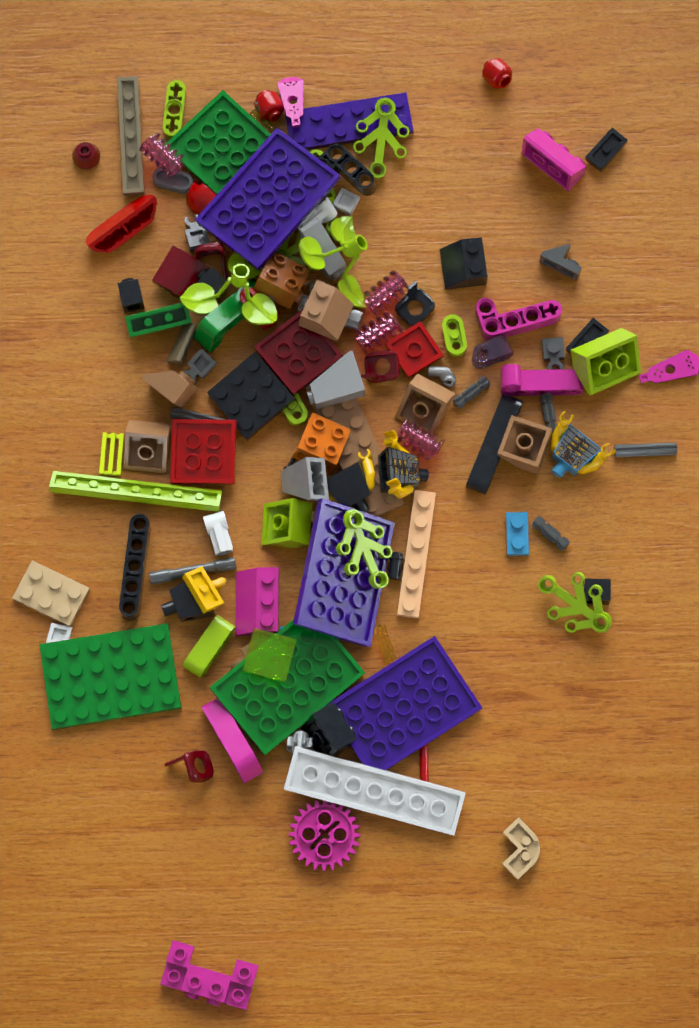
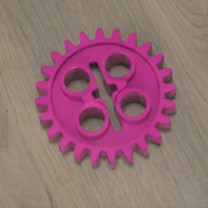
(310, 821)

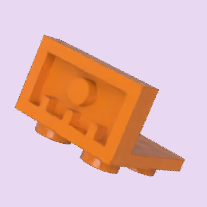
(322, 440)

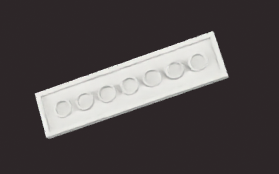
(374, 790)

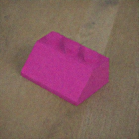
(553, 158)
(257, 600)

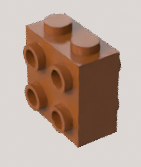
(282, 280)

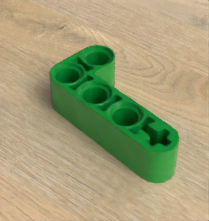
(220, 321)

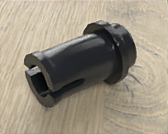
(395, 566)

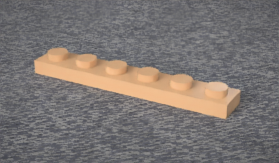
(416, 554)

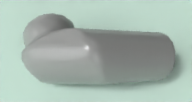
(444, 374)

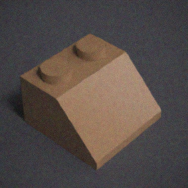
(326, 311)
(174, 386)
(424, 403)
(525, 444)
(147, 446)

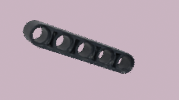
(487, 458)
(136, 577)

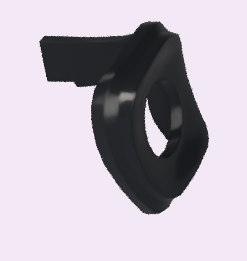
(414, 294)

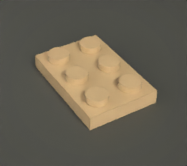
(51, 593)

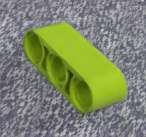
(209, 646)

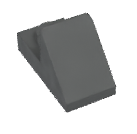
(556, 260)

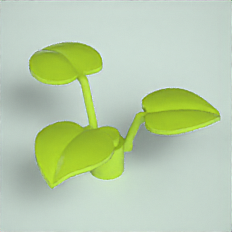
(351, 245)
(257, 310)

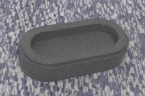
(179, 183)

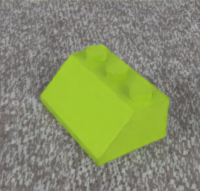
(607, 360)

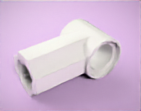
(323, 211)
(217, 529)

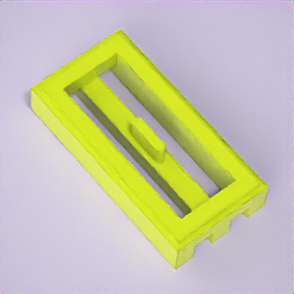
(112, 436)

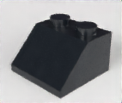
(464, 264)
(329, 731)

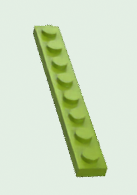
(135, 491)

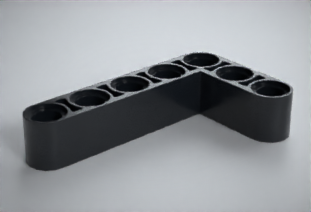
(346, 162)

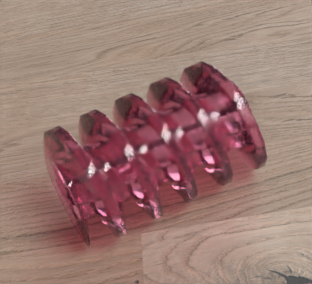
(162, 155)
(384, 291)
(376, 331)
(419, 440)

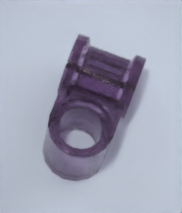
(495, 350)

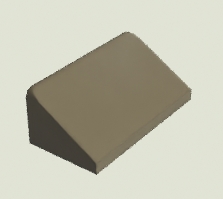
(182, 344)

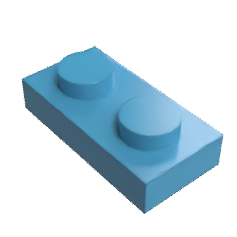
(517, 533)

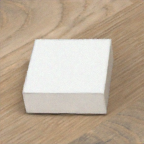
(346, 201)
(58, 632)

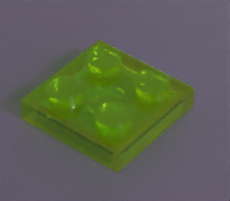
(269, 655)

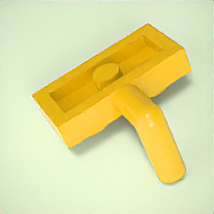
(204, 589)

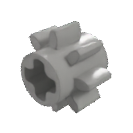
(299, 739)

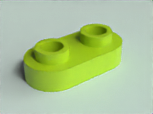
(454, 336)
(296, 407)

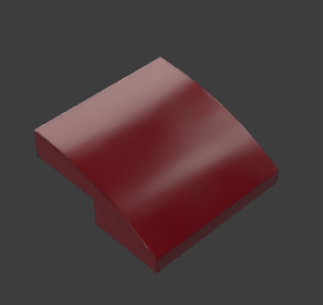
(178, 272)

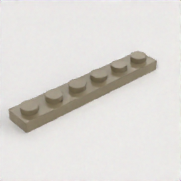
(130, 136)

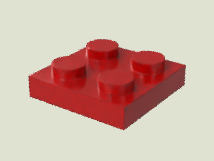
(415, 349)

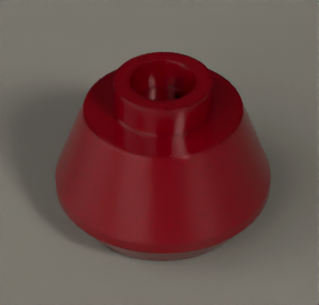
(86, 155)

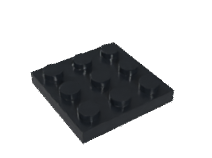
(251, 395)

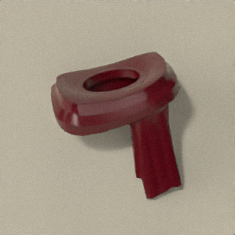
(210, 249)
(370, 361)
(189, 759)

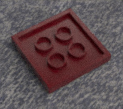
(297, 354)

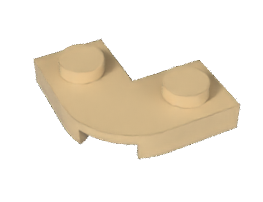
(527, 848)

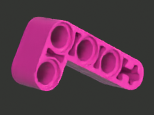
(519, 316)
(538, 382)
(232, 740)

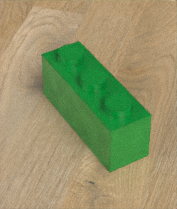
(157, 319)

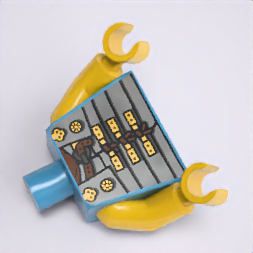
(575, 451)

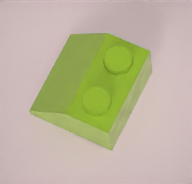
(286, 523)

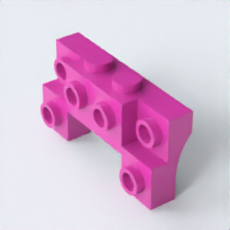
(212, 985)

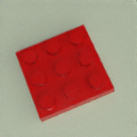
(203, 451)

